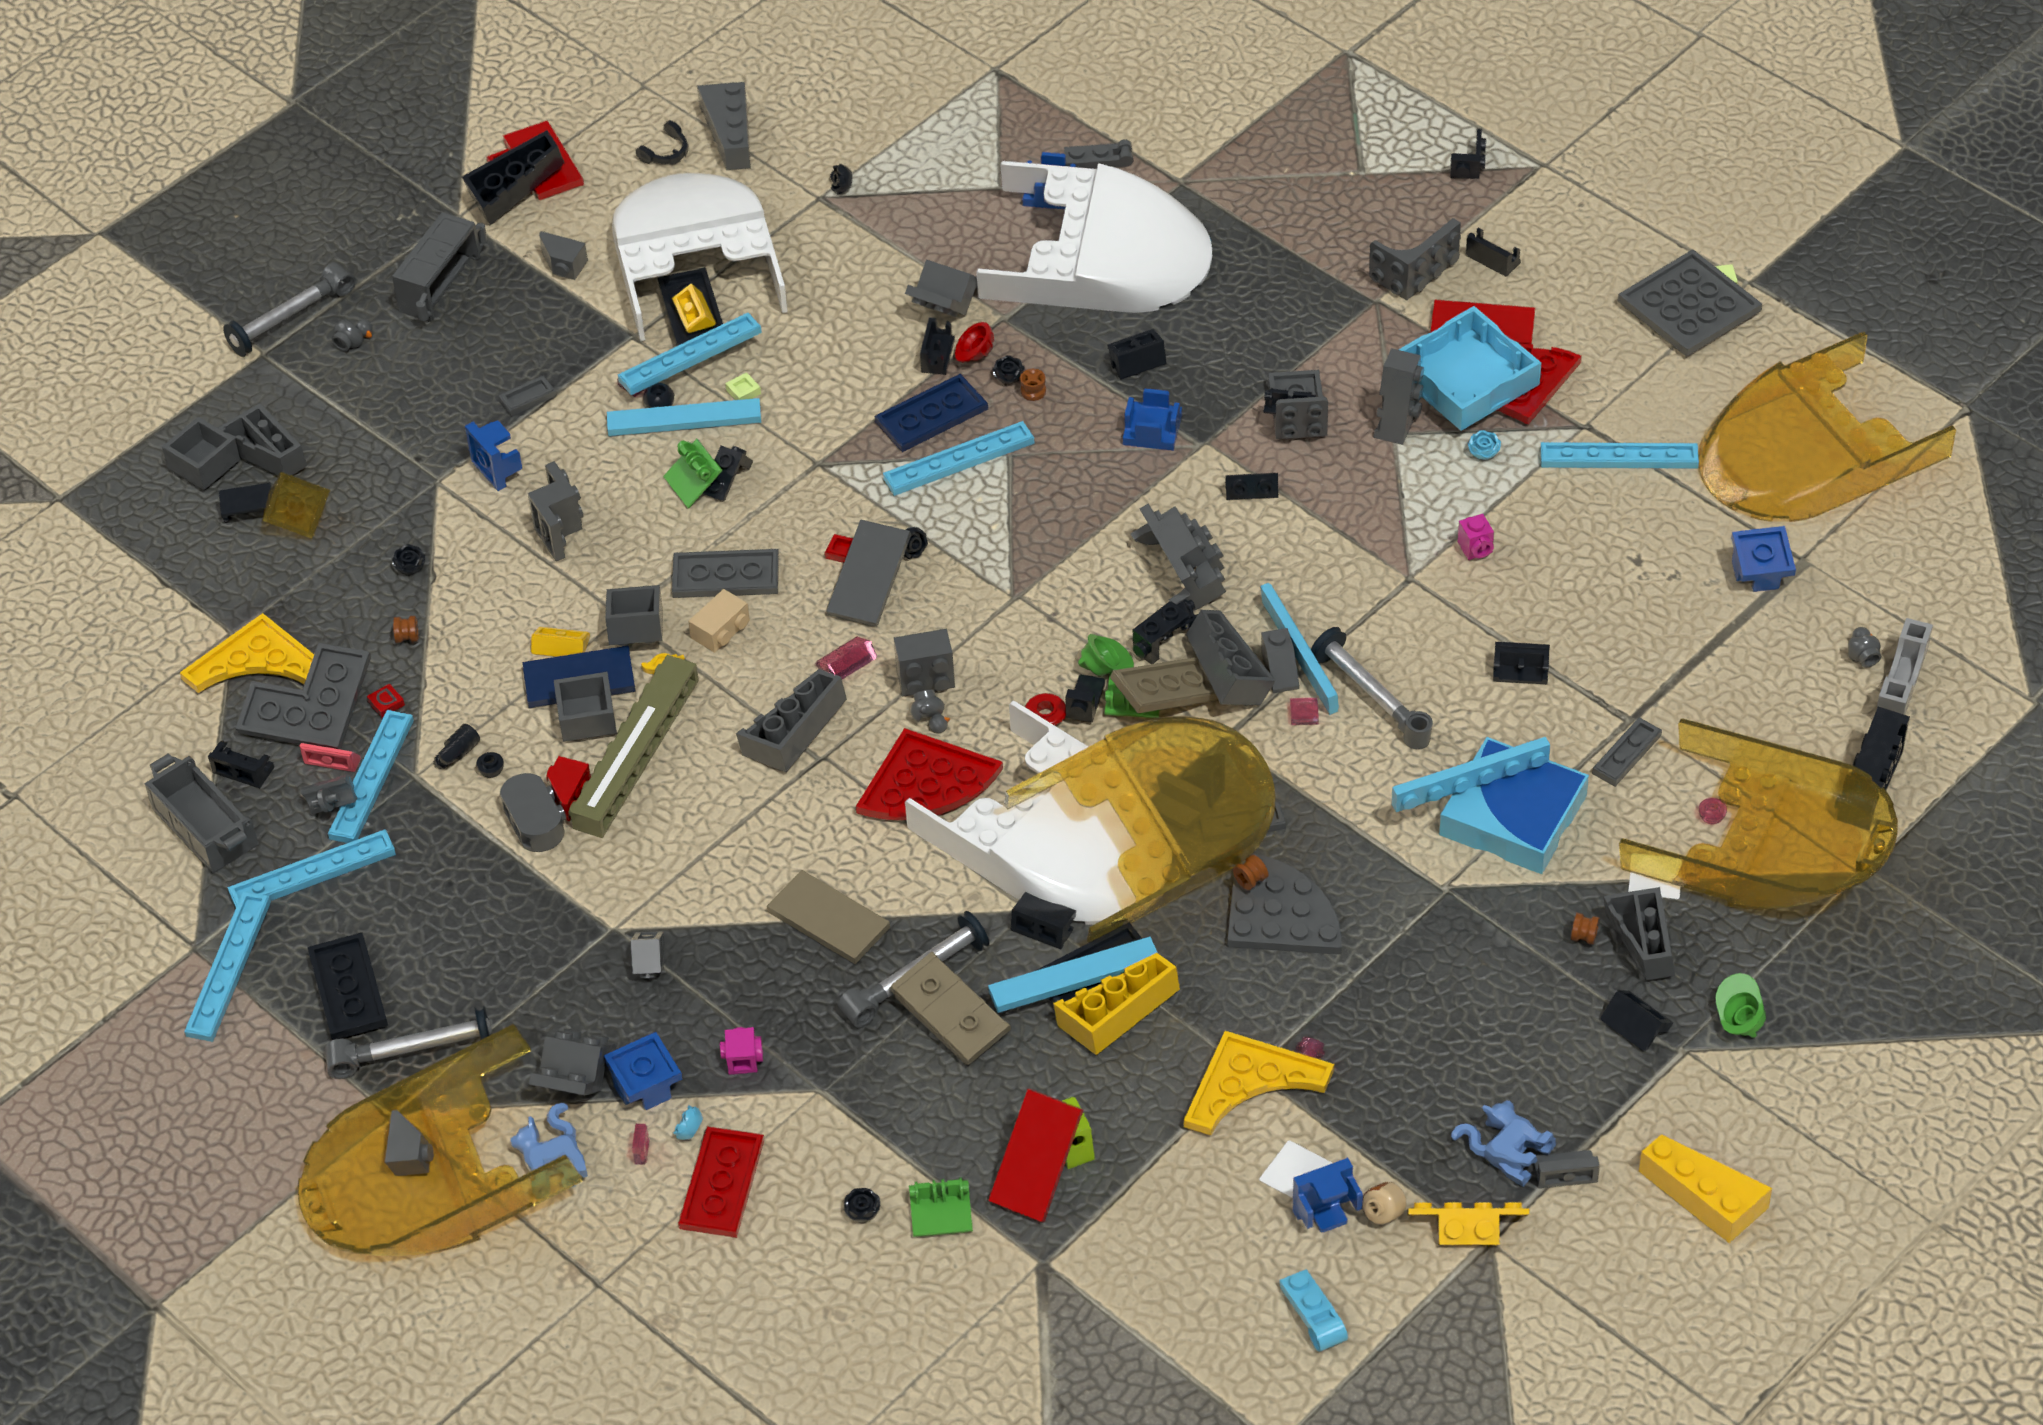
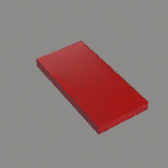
(564, 178)
(1513, 321)
(1036, 1155)
(721, 1182)

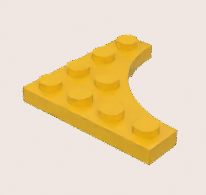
(253, 649)
(1246, 1069)

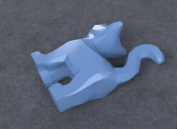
(1508, 1146)
(539, 1154)

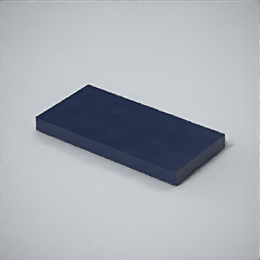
(931, 412)
(541, 673)

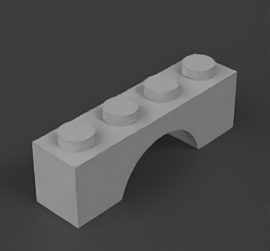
(1906, 666)

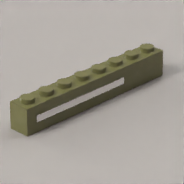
(633, 746)

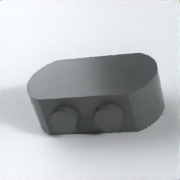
(533, 812)

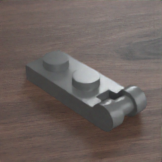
(1107, 154)

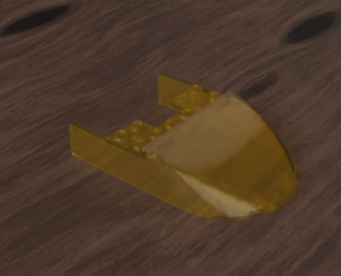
(1798, 451)
(1185, 793)
(1799, 830)
(367, 1210)

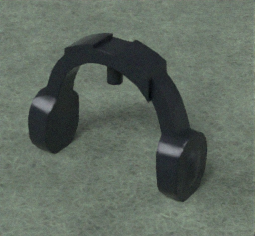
(673, 130)

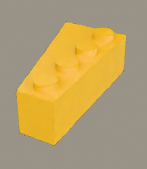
(1118, 1003)
(1705, 1187)

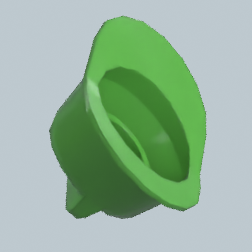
(1104, 655)
(1740, 1005)

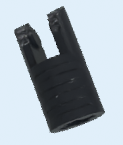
(457, 746)

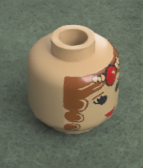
(1384, 1203)

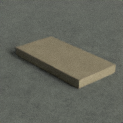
(1164, 685)
(828, 916)

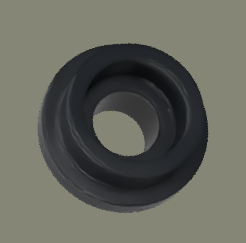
(490, 764)

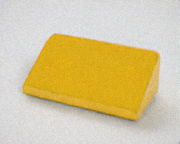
(693, 309)
(558, 641)

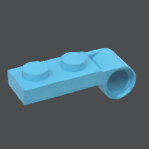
(1315, 1310)

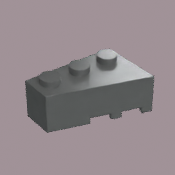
(1400, 395)
(265, 441)
(1643, 930)

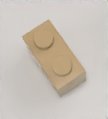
(719, 620)

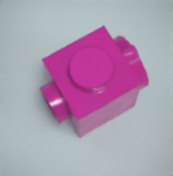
(1475, 537)
(741, 1050)

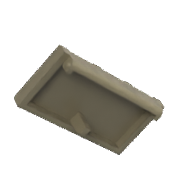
(949, 1008)

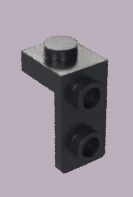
(1469, 165)
(729, 462)
(1154, 629)
(1085, 698)

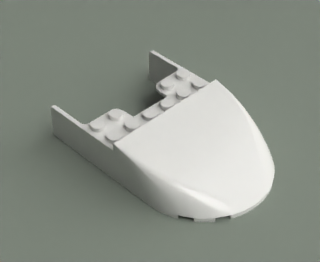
(687, 216)
(1117, 247)
(1043, 843)

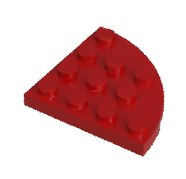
(1555, 370)
(929, 773)

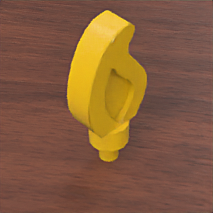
(658, 659)

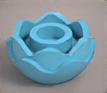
(1484, 445)
(689, 1124)

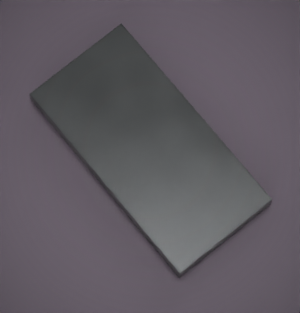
(733, 570)
(868, 573)

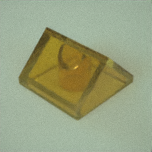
(295, 504)

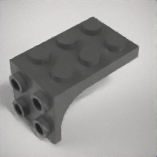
(1412, 269)
(1299, 415)

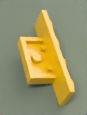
(1468, 1225)

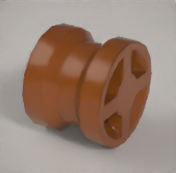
(1033, 384)
(405, 629)
(1250, 872)
(1585, 928)

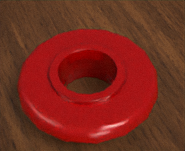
(1049, 702)

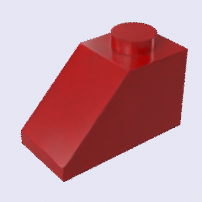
(567, 780)

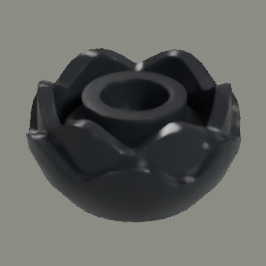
(841, 178)
(1008, 369)
(658, 395)
(916, 544)
(408, 559)
(859, 1197)

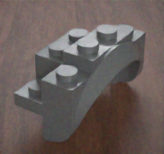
(1186, 547)

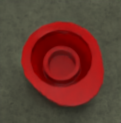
(975, 342)

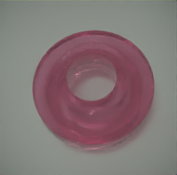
(1712, 810)
(1311, 1047)

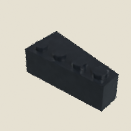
(512, 175)
(1883, 746)

